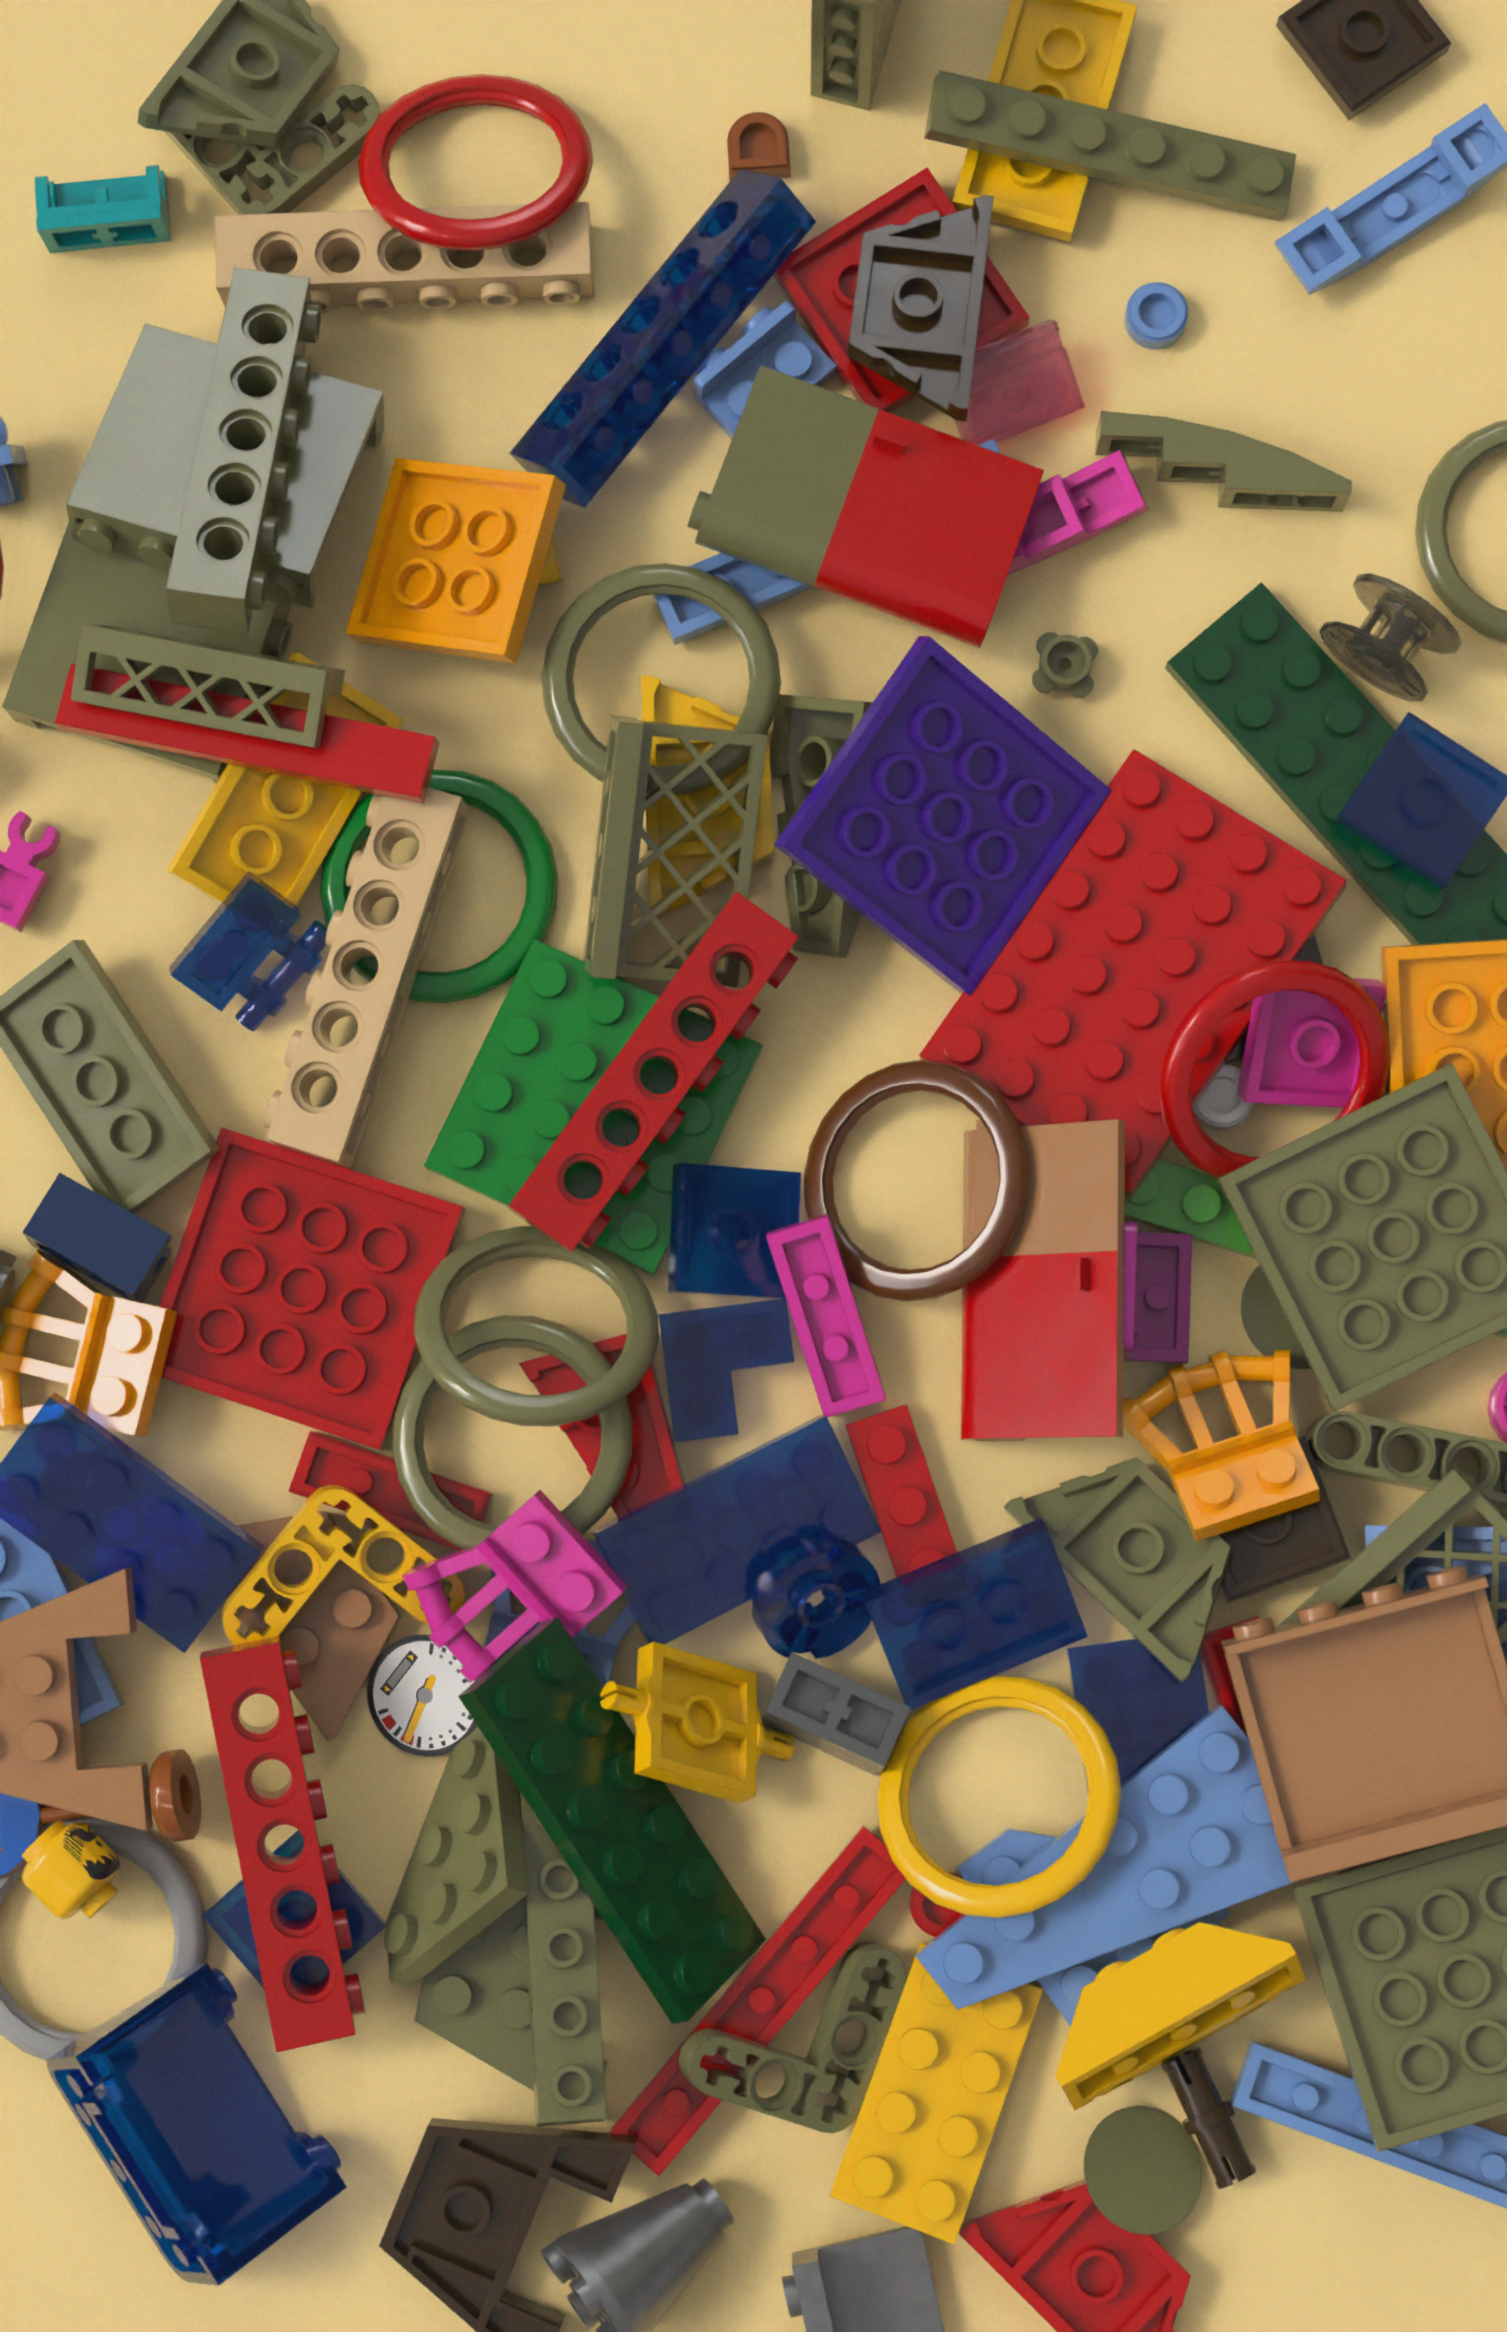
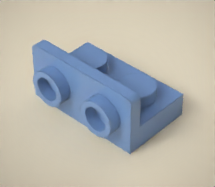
(770, 341)

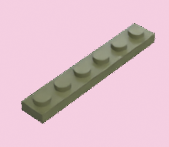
(1109, 145)

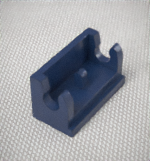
(99, 1239)

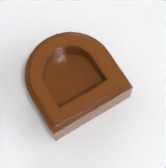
(759, 145)

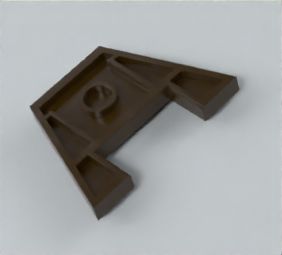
(473, 2206)

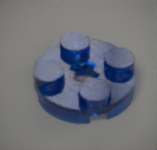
(796, 1574)

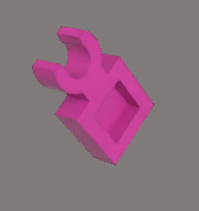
(19, 879)

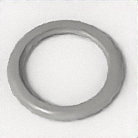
(181, 1898)

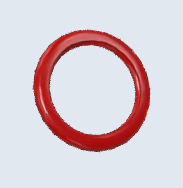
(483, 232)
(1224, 999)

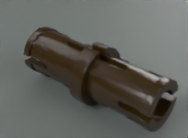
(1208, 2118)

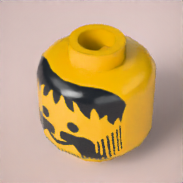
(71, 1870)

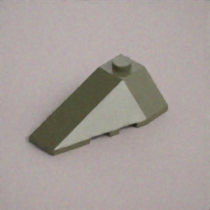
(803, 745)

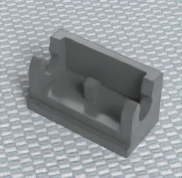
(835, 1714)

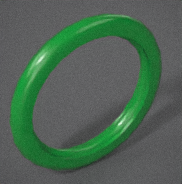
(539, 898)

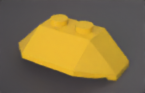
(1168, 2002)

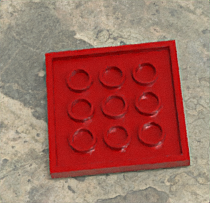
(302, 1287)

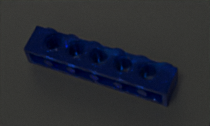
(665, 334)

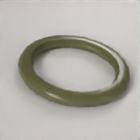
(1432, 530)
(652, 580)
(487, 1336)
(515, 1407)

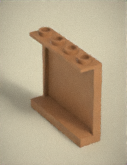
(1377, 1722)

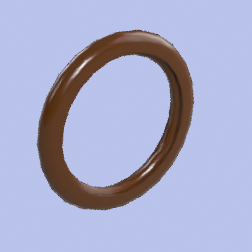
(1011, 1194)

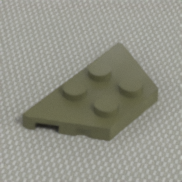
(244, 73)
(1136, 1556)

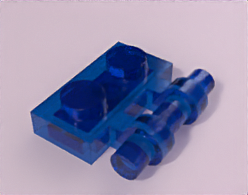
(235, 944)

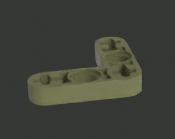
(273, 166)
(809, 2075)

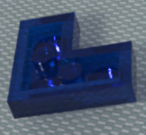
(703, 1351)

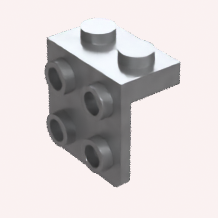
(865, 2285)

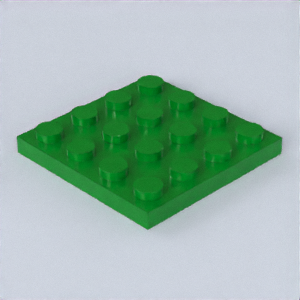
(539, 1067)

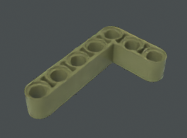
(1433, 1453)

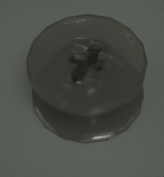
(1402, 619)

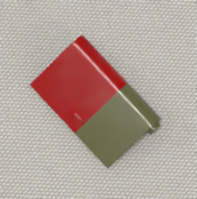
(868, 506)

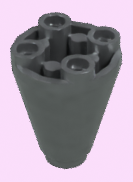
(639, 2258)

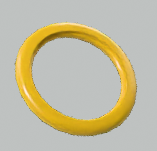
(1062, 1875)

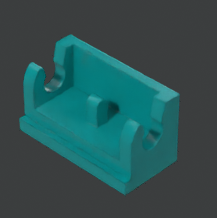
(103, 212)

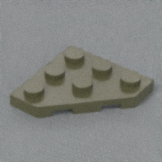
(463, 1864)

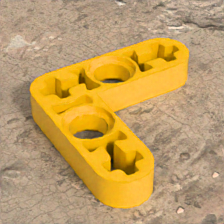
(325, 1550)

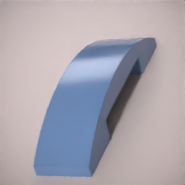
(1398, 204)

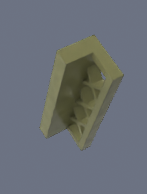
(211, 660)

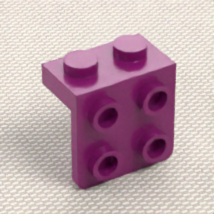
(1156, 1296)

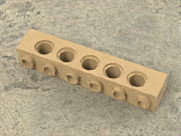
(434, 283)
(336, 1129)

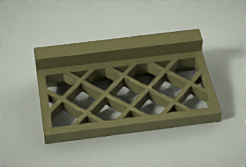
(621, 834)
(1411, 1536)

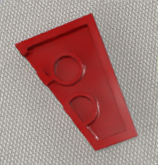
(654, 1459)

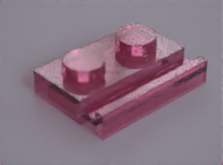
(1019, 385)

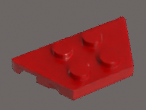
(1080, 2265)

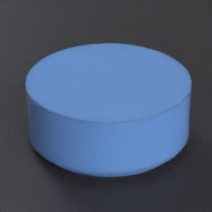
(1156, 315)

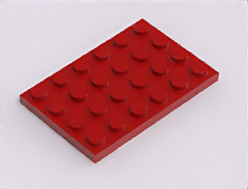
(1121, 946)

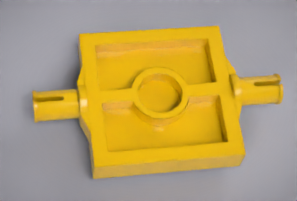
(696, 1722)

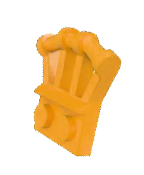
(116, 1359)
(1239, 1477)

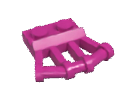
(543, 1566)

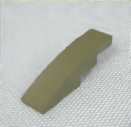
(1246, 469)

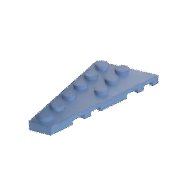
(1183, 1847)

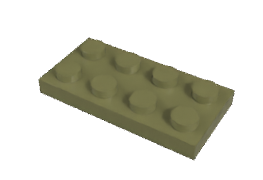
(100, 1080)

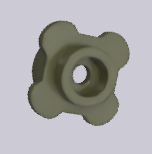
(1077, 651)

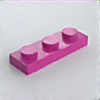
(826, 1315)

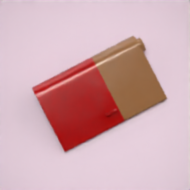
(1050, 1310)

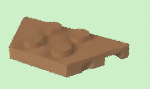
(333, 1632)

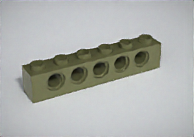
(258, 312)
(561, 1985)

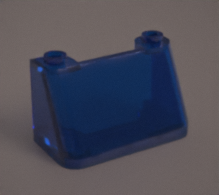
(193, 2128)

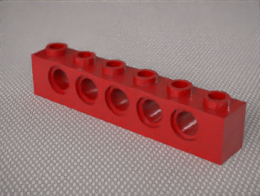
(738, 932)
(297, 2011)

